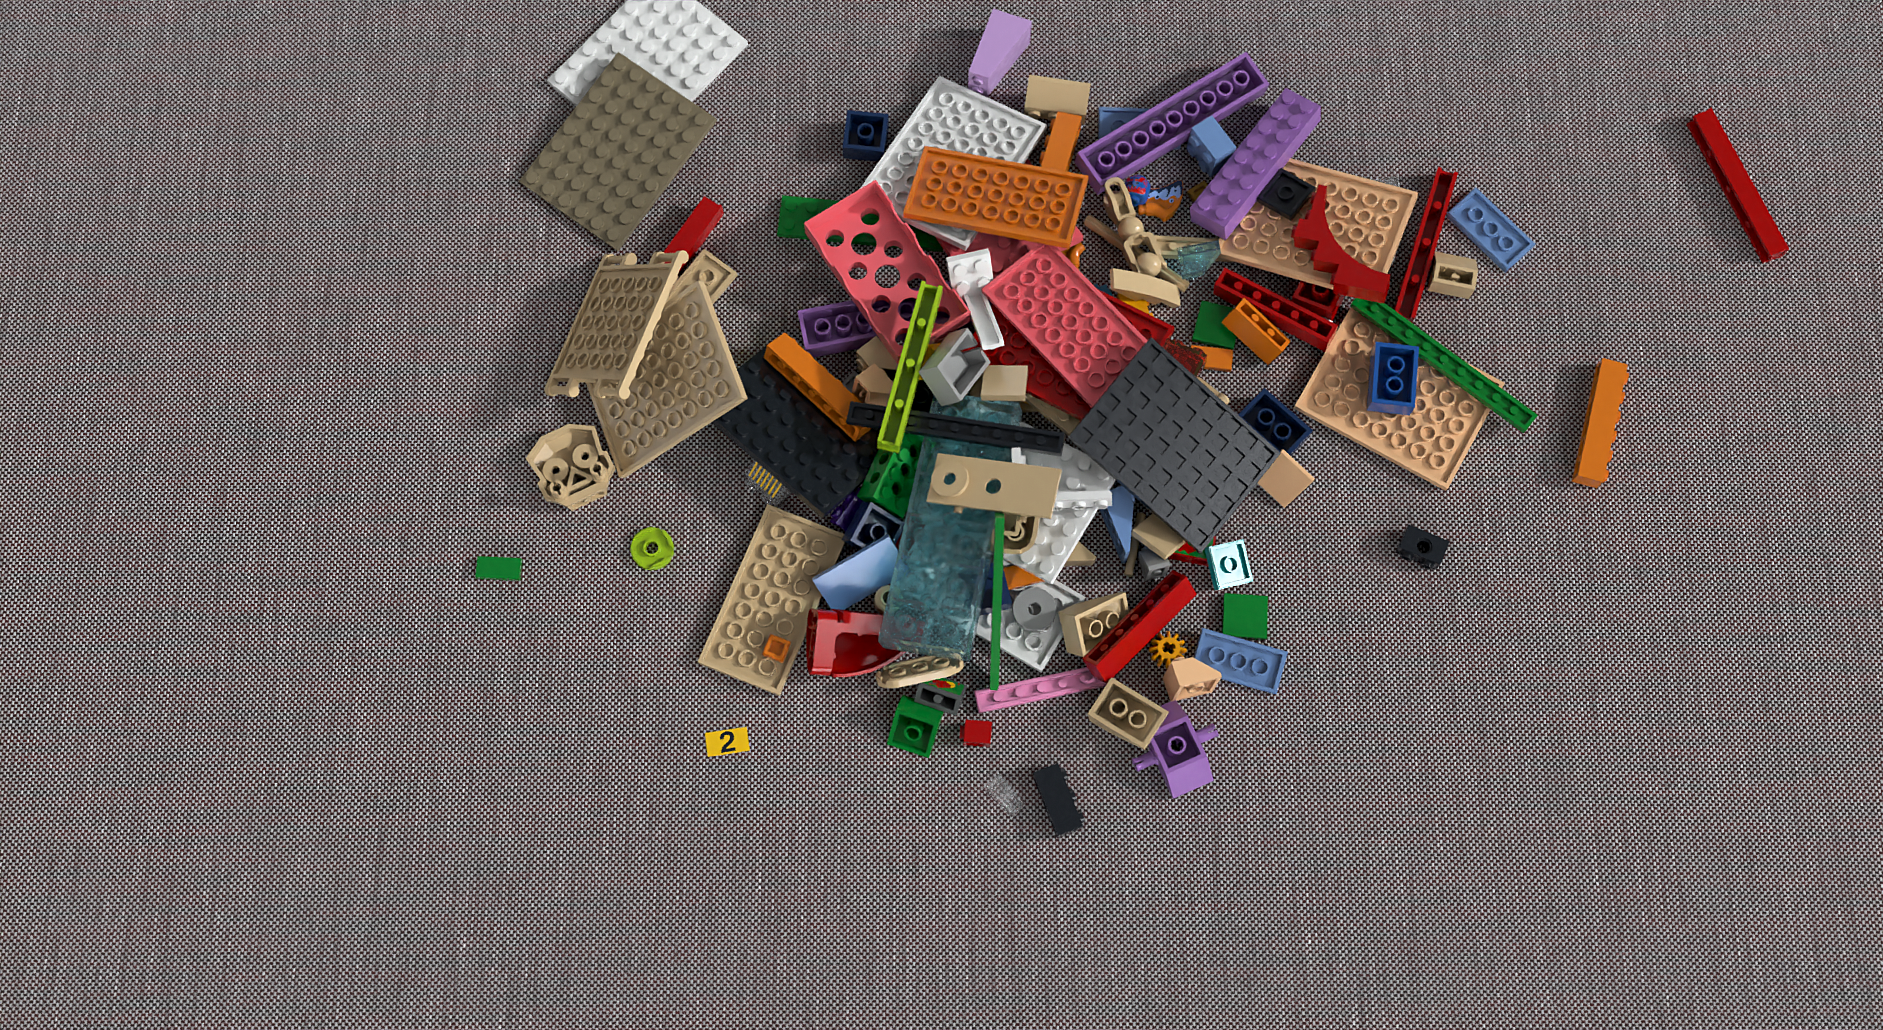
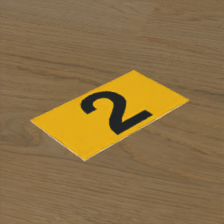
(727, 741)

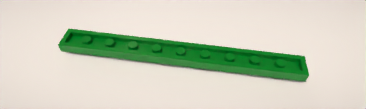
(1447, 363)

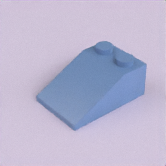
(1119, 520)

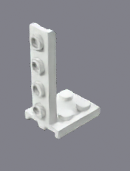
(968, 276)
(1076, 499)

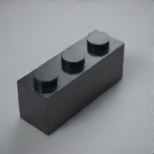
(1058, 800)

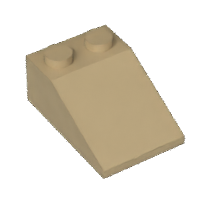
(1091, 621)
(1127, 714)

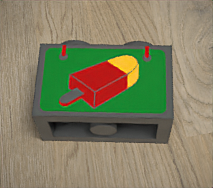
(941, 695)

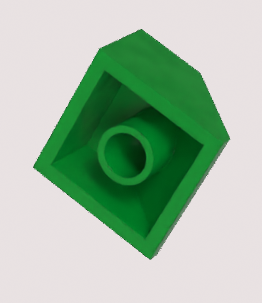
(914, 727)

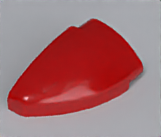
(845, 643)

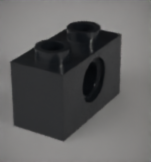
(1433, 544)

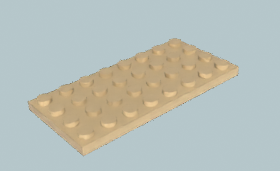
(771, 597)

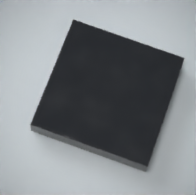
(1286, 194)

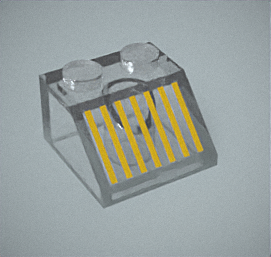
(765, 484)

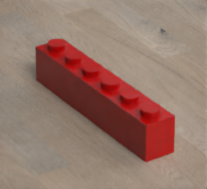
(1277, 309)
(1139, 626)

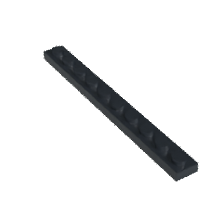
(963, 429)

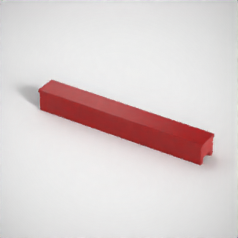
(1737, 186)
(696, 229)
(1424, 243)

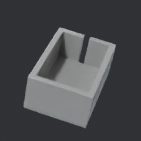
(954, 372)

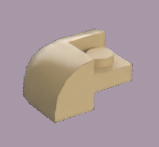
(1018, 535)

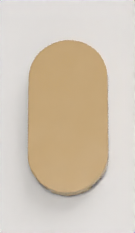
(917, 671)

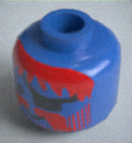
(1138, 189)

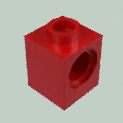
(976, 733)

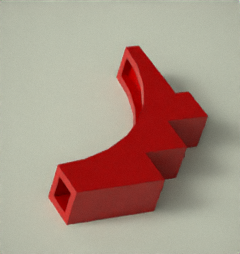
(1348, 275)

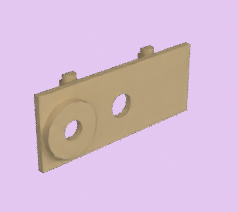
(1023, 490)

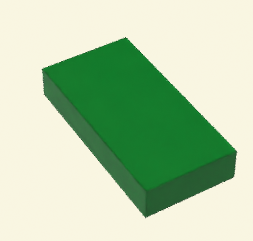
(498, 568)

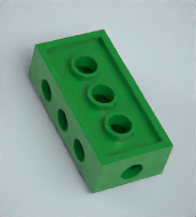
(892, 477)

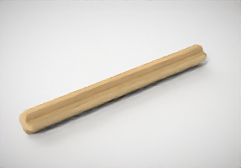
(1113, 237)

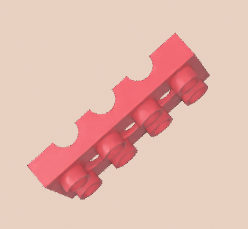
(846, 221)

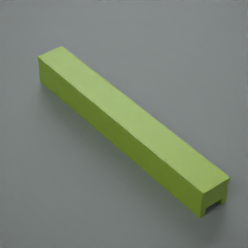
(908, 369)

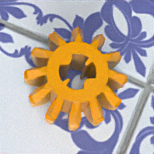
(1169, 642)

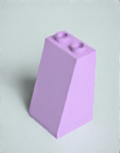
(999, 48)

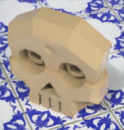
(564, 451)

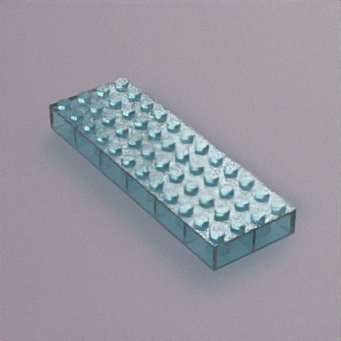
(944, 553)

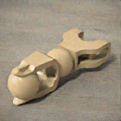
(1131, 230)

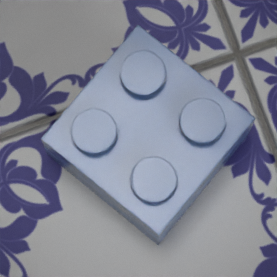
(1210, 146)

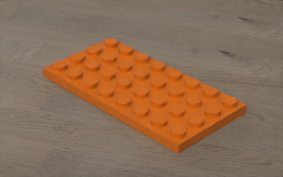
(996, 197)

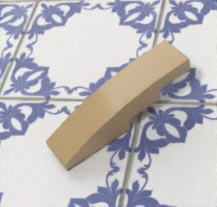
(1142, 286)

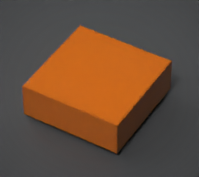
(776, 648)

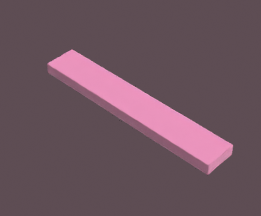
(1036, 689)

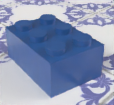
(1392, 378)

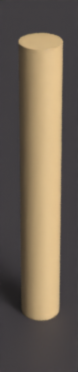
(1129, 569)

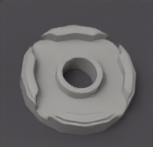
(1034, 622)

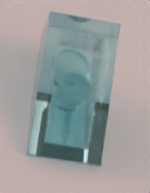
(1197, 258)

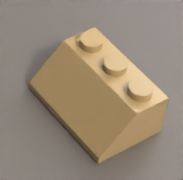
(1049, 95)

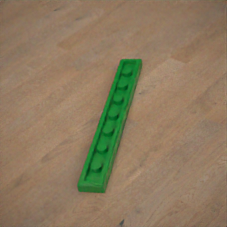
(996, 600)

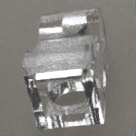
(1004, 795)

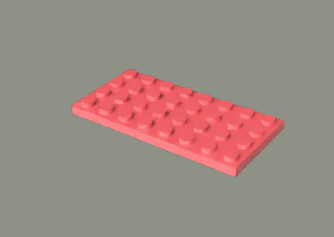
(1066, 320)

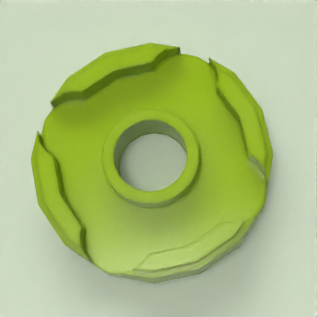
(660, 557)

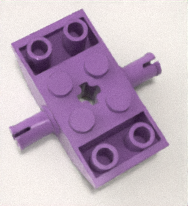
(1187, 767)

